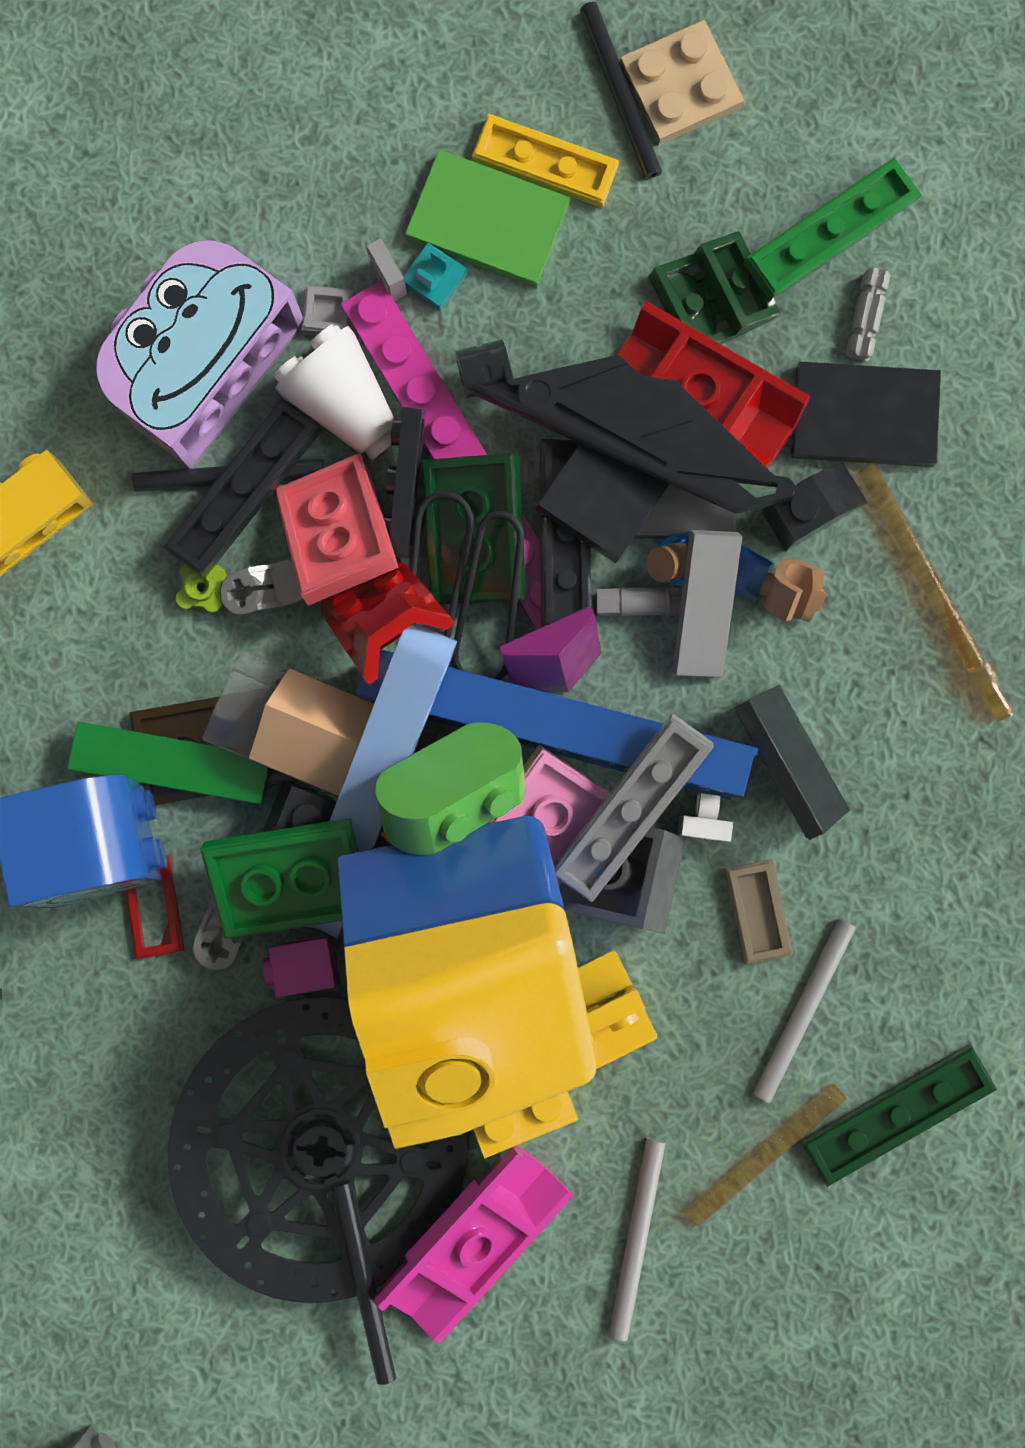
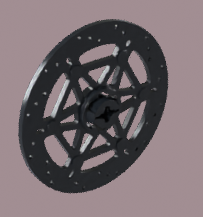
(227, 1133)

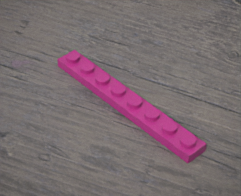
(420, 387)

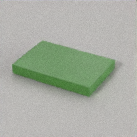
(488, 218)

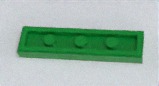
(832, 229)
(167, 762)

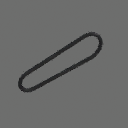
(465, 548)
(470, 579)

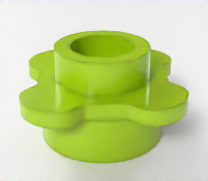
(209, 598)

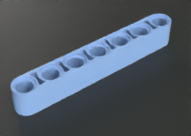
(391, 732)

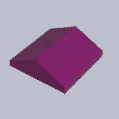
(555, 654)

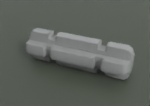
(867, 314)

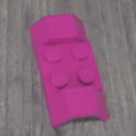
(474, 1242)

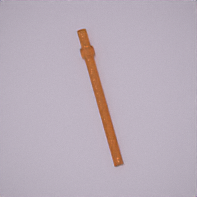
(981, 674)

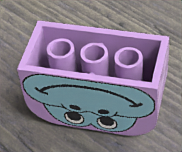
(195, 346)

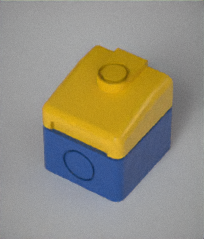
(463, 981)

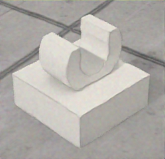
(705, 822)

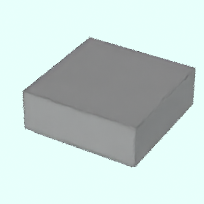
(386, 269)
(324, 309)

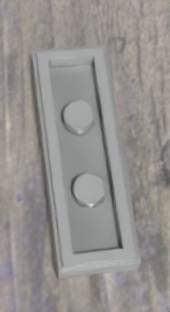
(706, 603)

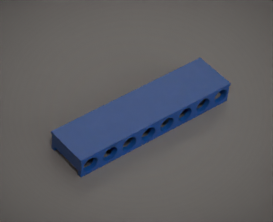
(569, 727)

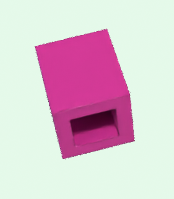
(301, 966)

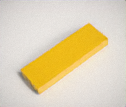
(545, 160)

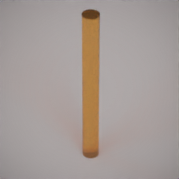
(765, 1155)

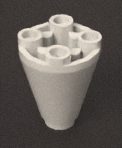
(339, 391)

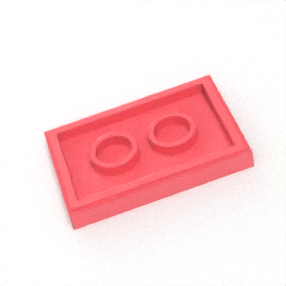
(335, 529)

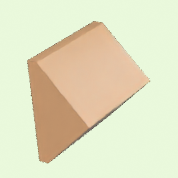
(310, 731)

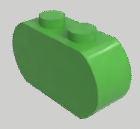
(451, 788)

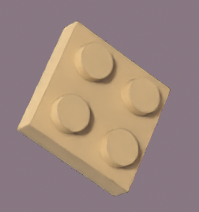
(681, 82)

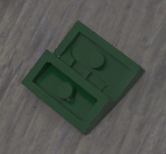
(714, 290)

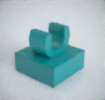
(434, 276)

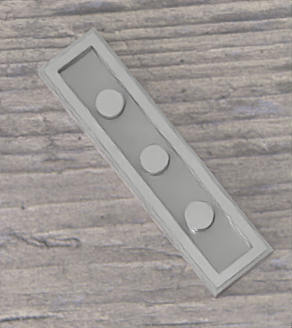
(632, 807)

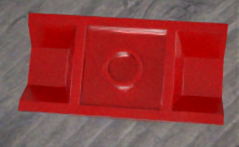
(736, 392)
(378, 612)

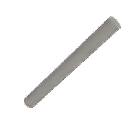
(804, 1011)
(637, 1239)

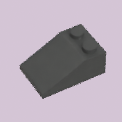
(640, 888)

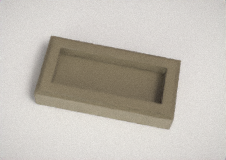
(758, 912)

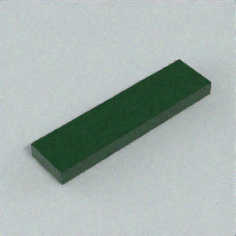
(898, 1115)

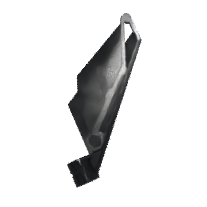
(630, 419)

